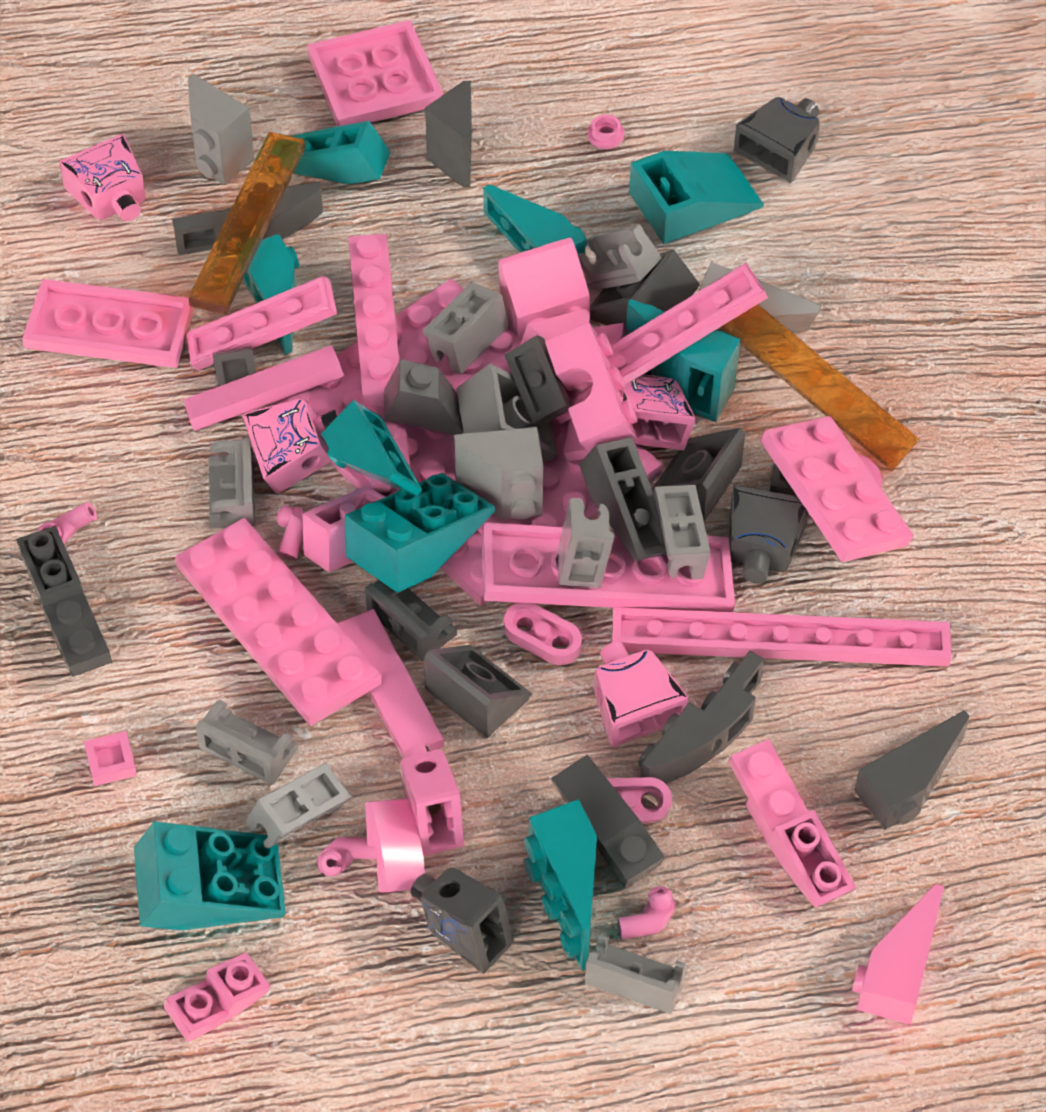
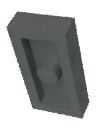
(537, 381)

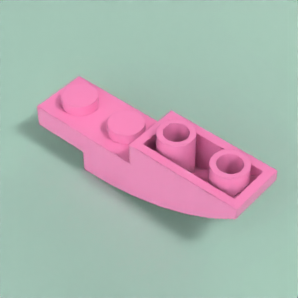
(789, 827)

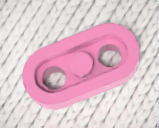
(545, 633)
(634, 789)

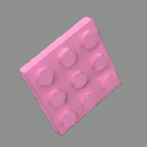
(374, 74)

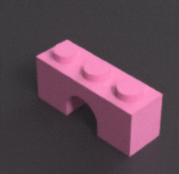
(582, 360)

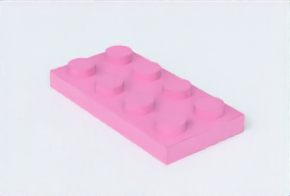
(108, 323)
(836, 488)

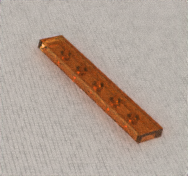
(246, 223)
(822, 385)

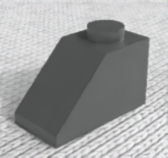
(422, 399)

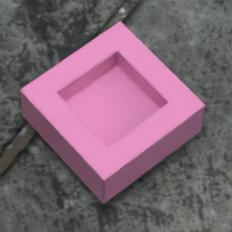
(110, 758)

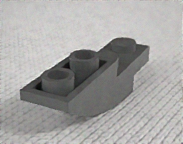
(296, 210)
(63, 601)
(703, 733)

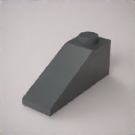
(621, 484)
(903, 778)
(619, 831)

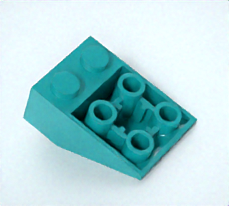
(689, 191)
(703, 370)
(411, 535)
(563, 862)
(205, 877)

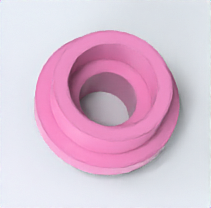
(605, 132)

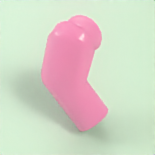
(72, 520)
(293, 537)
(342, 853)
(653, 917)

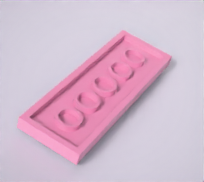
(523, 568)
(278, 621)

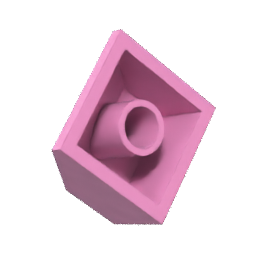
(542, 284)

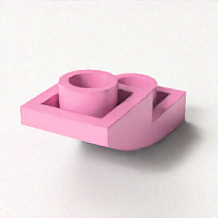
(397, 843)
(220, 997)

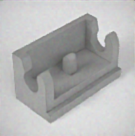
(621, 257)
(467, 326)
(231, 483)
(683, 529)
(584, 546)
(244, 743)
(297, 804)
(634, 976)

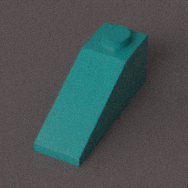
(343, 154)
(527, 223)
(271, 274)
(365, 444)

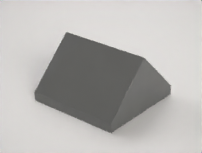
(451, 133)
(709, 464)
(473, 687)

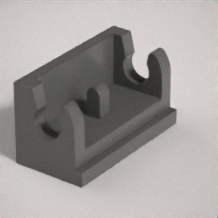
(409, 618)

